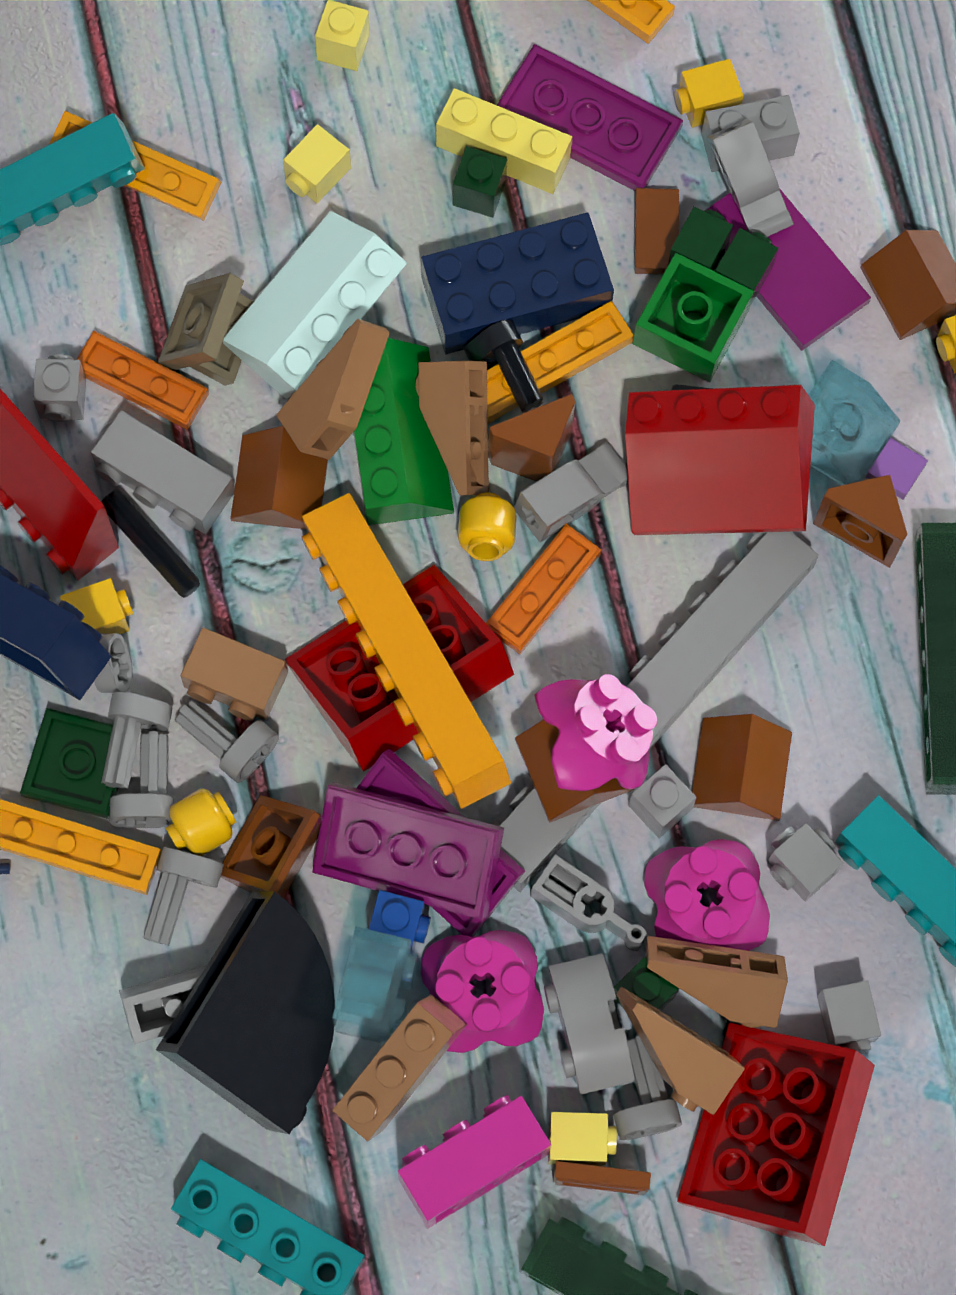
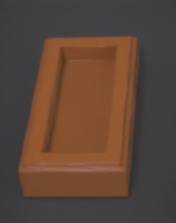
(655, 228)
(601, 1178)

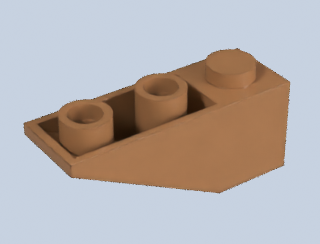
(334, 394)

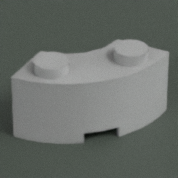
(593, 1036)

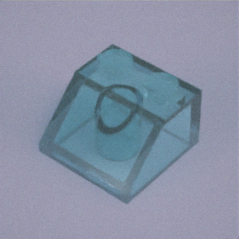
(848, 425)

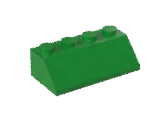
(393, 445)

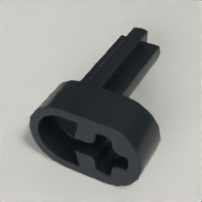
(501, 346)

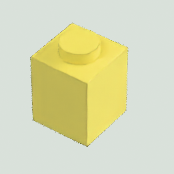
(342, 35)
(316, 164)
(581, 1138)

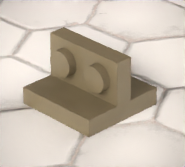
(199, 327)

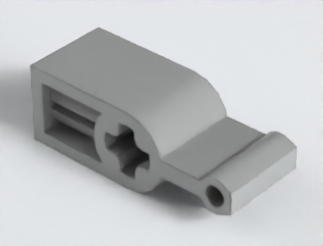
(750, 178)
(571, 491)
(565, 889)

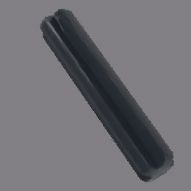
(150, 544)

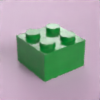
(692, 317)

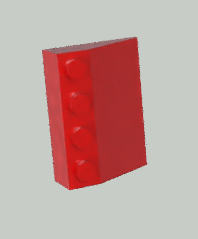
(719, 460)
(50, 497)
(350, 693)
(780, 1135)

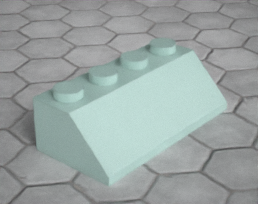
(313, 302)

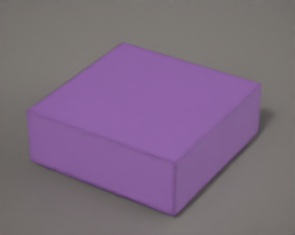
(899, 463)

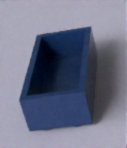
(521, 276)
(48, 637)

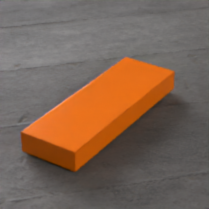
(142, 380)
(543, 588)

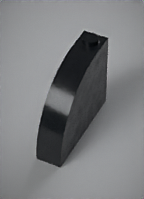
(259, 1015)

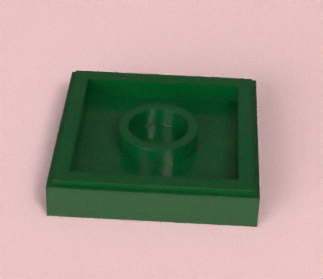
(70, 764)

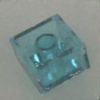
(373, 985)

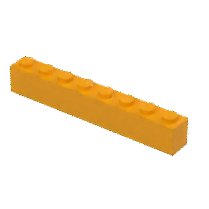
(406, 652)

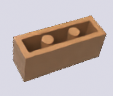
(399, 1067)

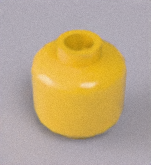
(487, 526)
(200, 822)

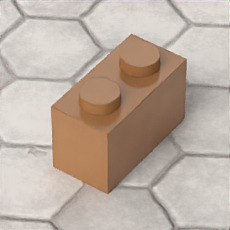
(233, 675)

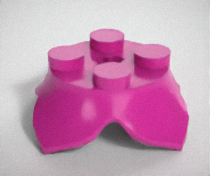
(601, 732)
(728, 868)
(505, 958)

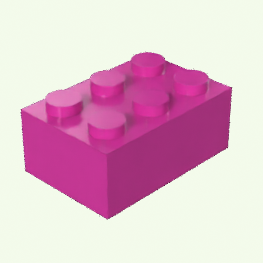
(473, 1159)

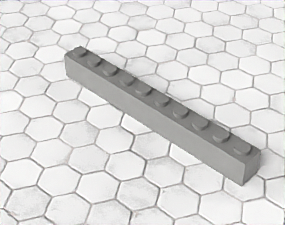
(678, 672)

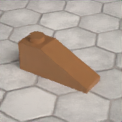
(457, 415)
(730, 981)
(685, 1060)

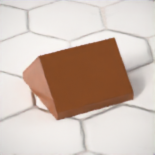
(913, 281)
(533, 440)
(276, 481)
(865, 517)
(536, 751)
(741, 766)
(271, 846)

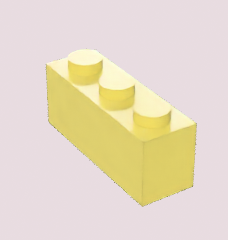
(532, 150)

